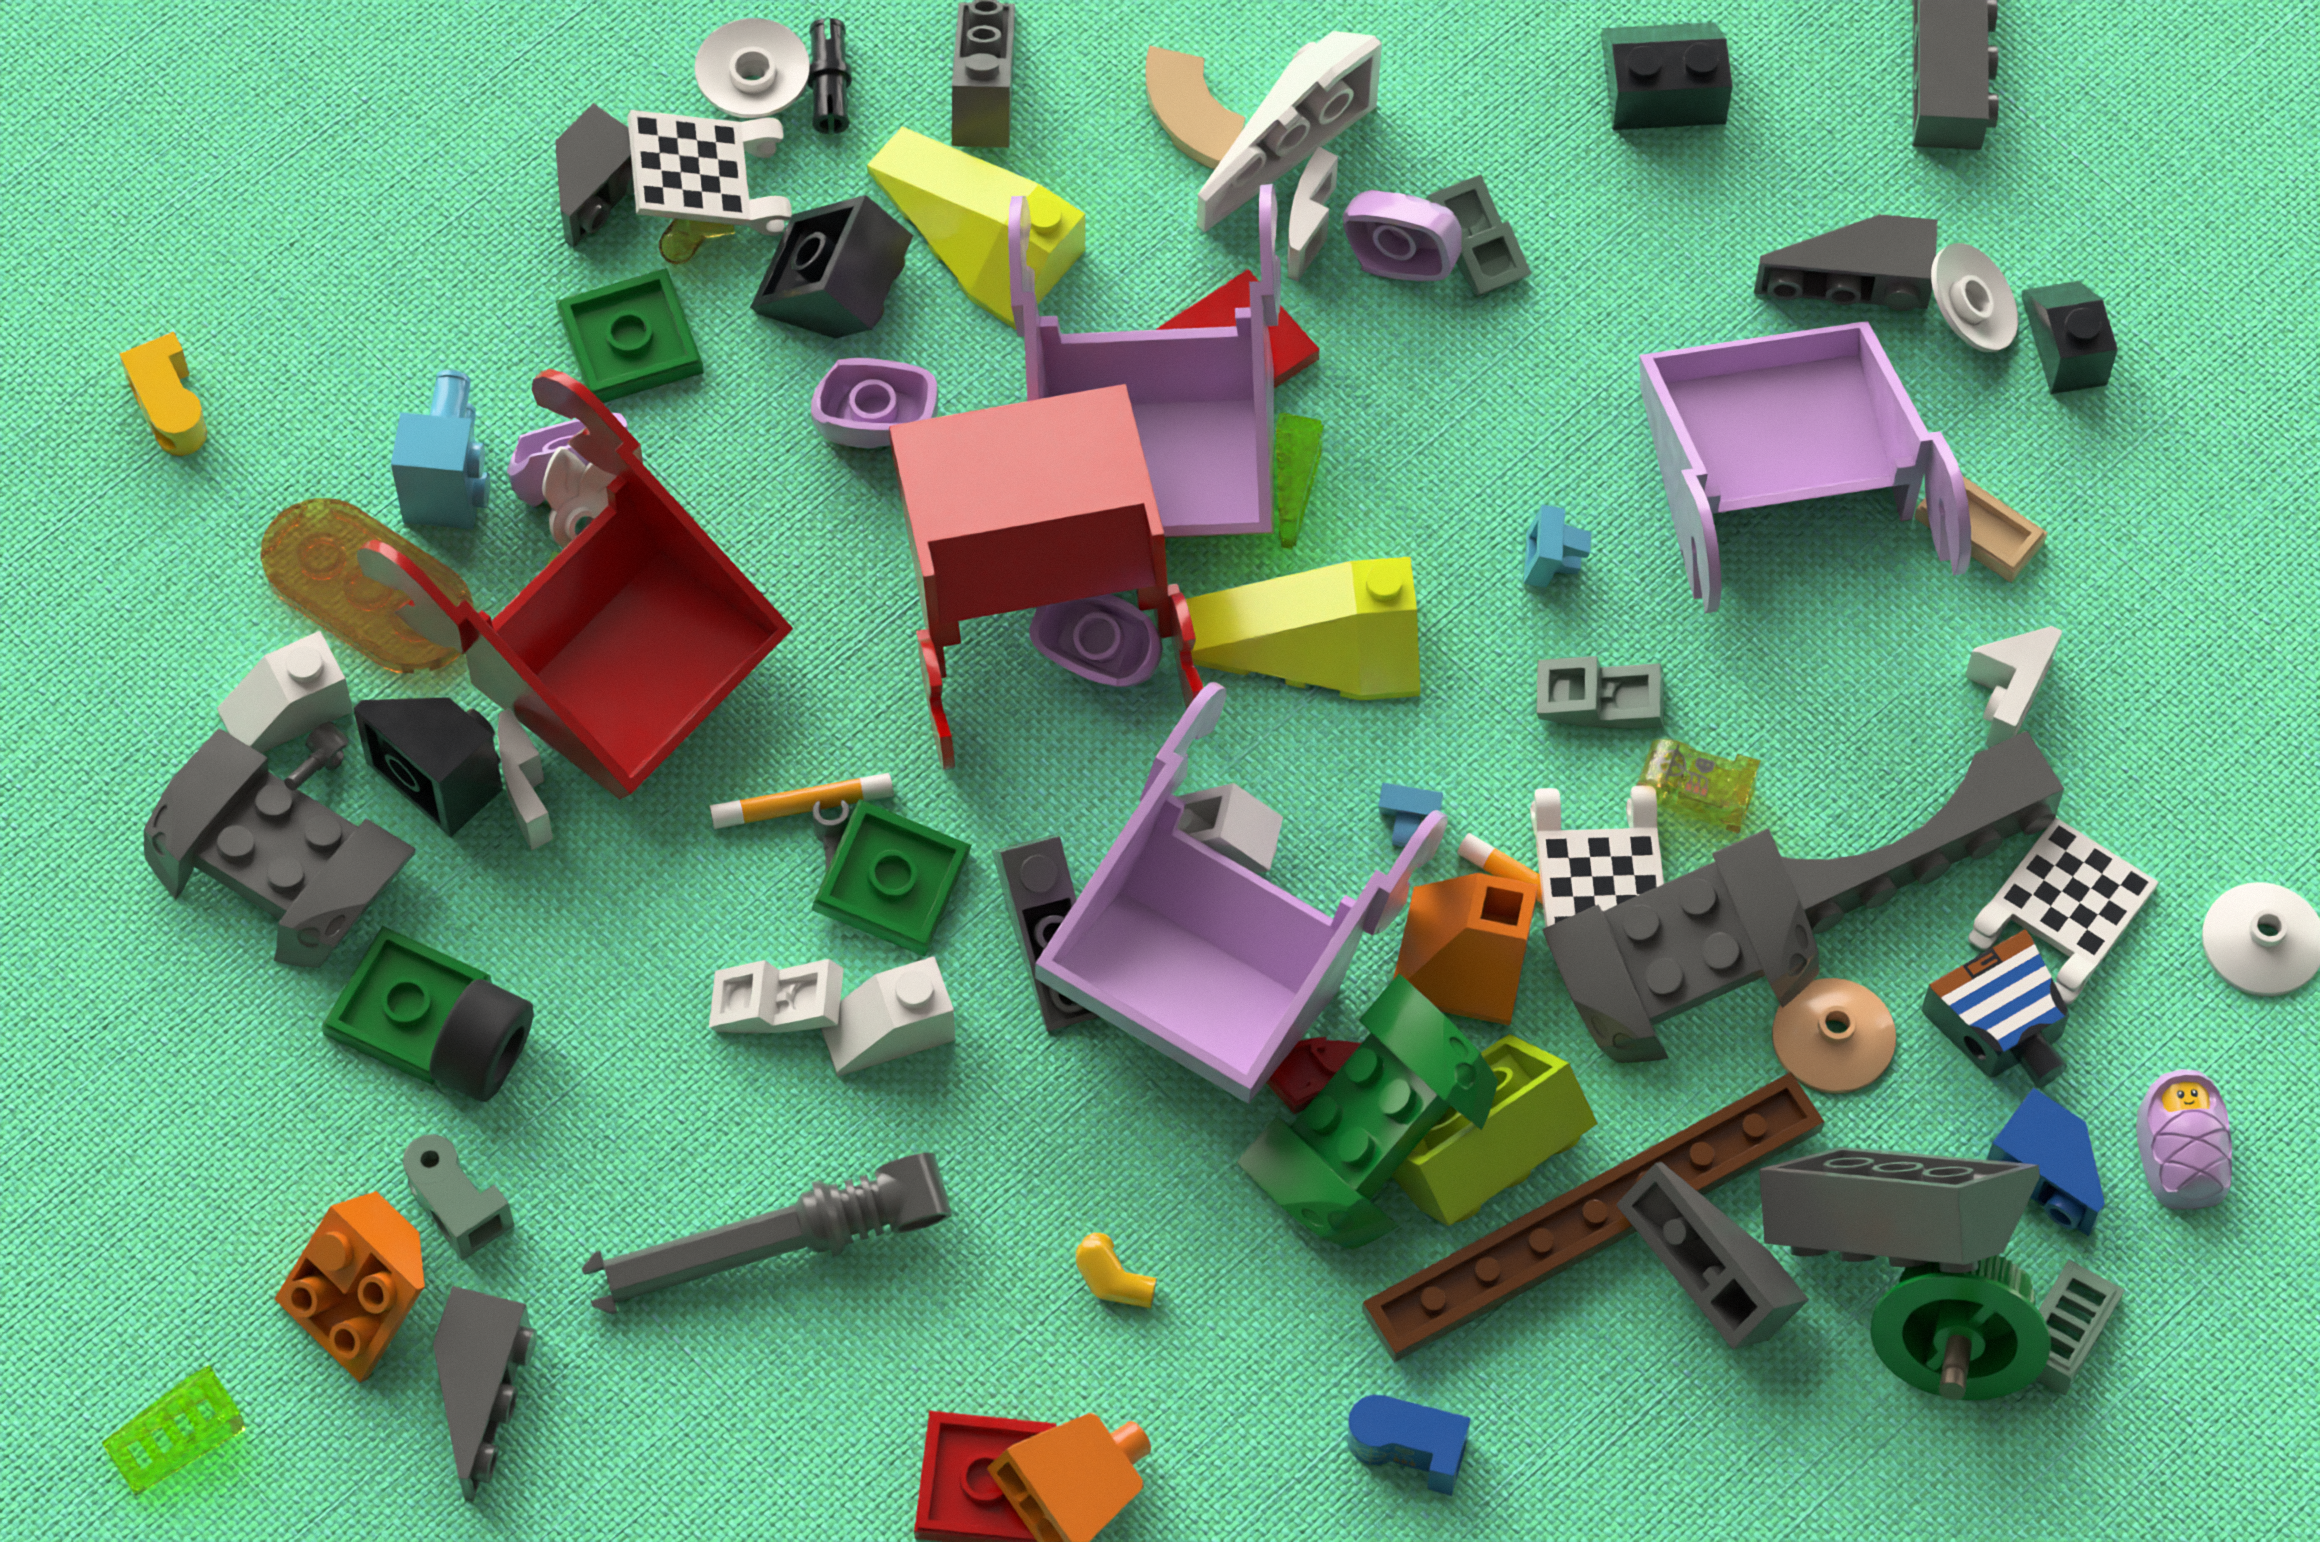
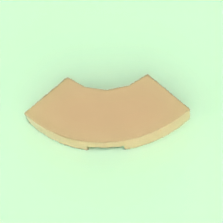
(1187, 109)

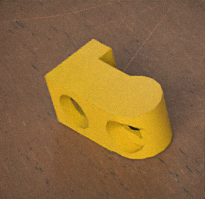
(169, 409)

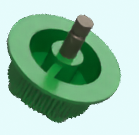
(1962, 1330)

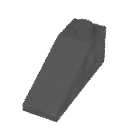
(1712, 1258)

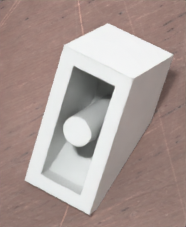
(287, 695)
(1233, 825)
(891, 1018)

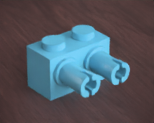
(439, 461)

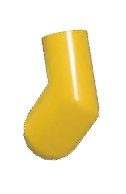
(1106, 1275)

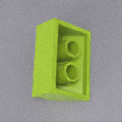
(1531, 1118)

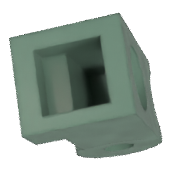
(450, 1199)

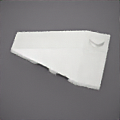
(1310, 104)

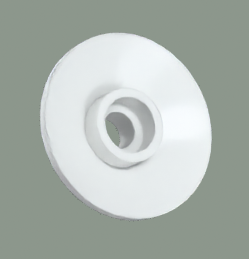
(750, 49)
(1974, 297)
(2257, 961)

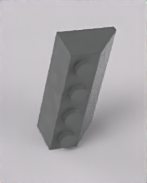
(1895, 1206)

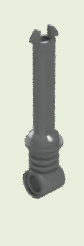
(905, 1195)

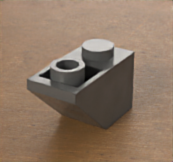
(592, 172)

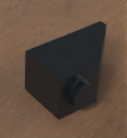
(2071, 335)

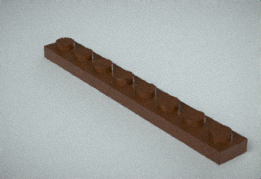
(1585, 1219)

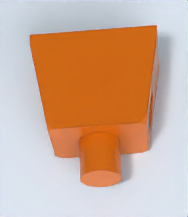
(1072, 1477)

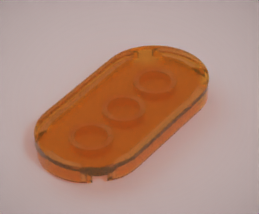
(315, 569)

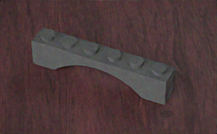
(2001, 795)

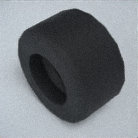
(481, 1040)

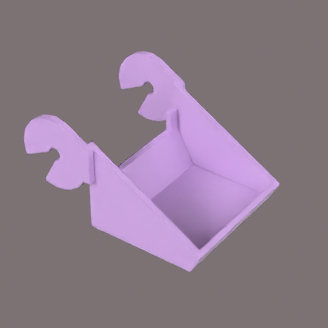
(1193, 391)
(1790, 425)
(1203, 948)

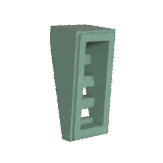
(2060, 1372)

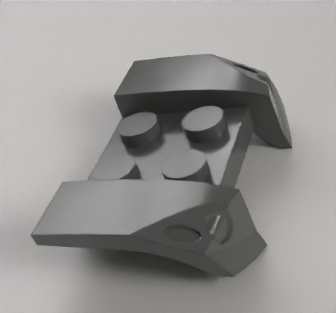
(270, 848)
(1685, 947)

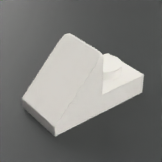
(2015, 673)

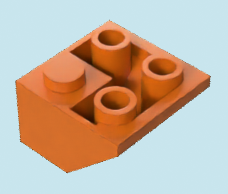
(1468, 944)
(356, 1281)

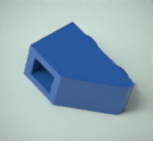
(2061, 1146)

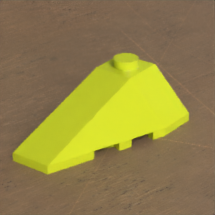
(964, 217)
(1322, 627)

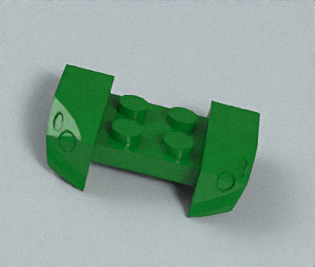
(1371, 1118)

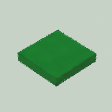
(629, 336)
(891, 877)
(399, 1002)

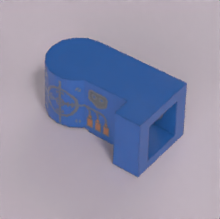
(1409, 1435)

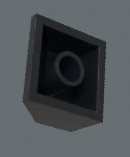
(1667, 75)
(834, 268)
(432, 755)

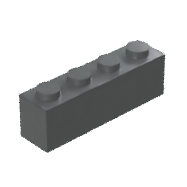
(1953, 73)

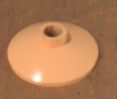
(1829, 1059)

